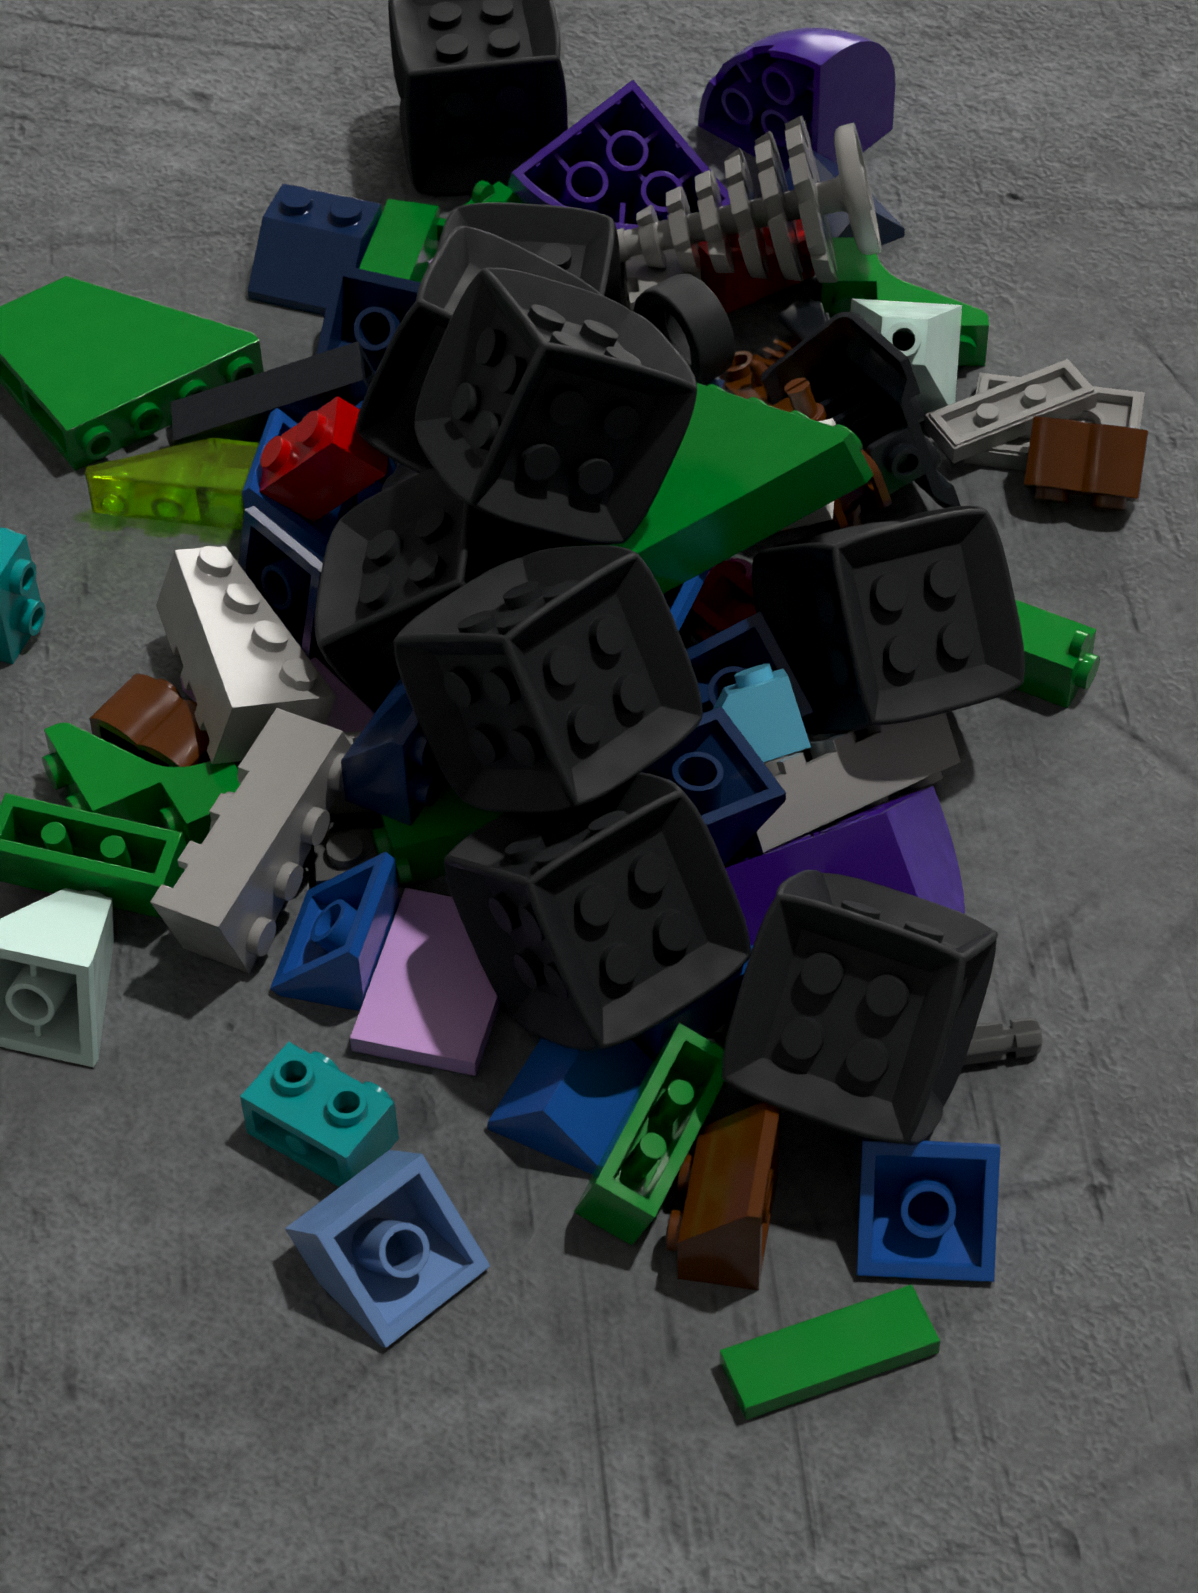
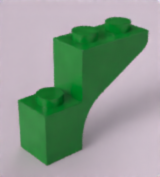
(866, 278)
(130, 788)

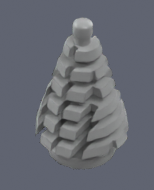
(775, 209)

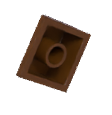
(728, 1199)

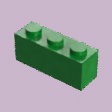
(81, 850)
(654, 1136)

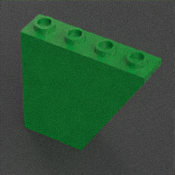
(107, 365)
(738, 482)

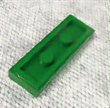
(829, 1351)

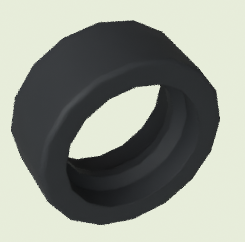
(692, 322)

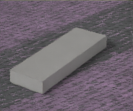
(1009, 410)

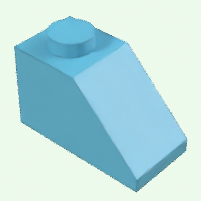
(765, 711)

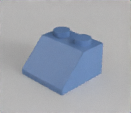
(389, 1245)

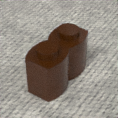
(1085, 461)
(152, 723)

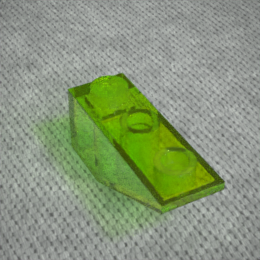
(177, 484)

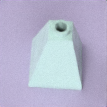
(935, 342)
(56, 975)

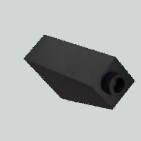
(243, 406)

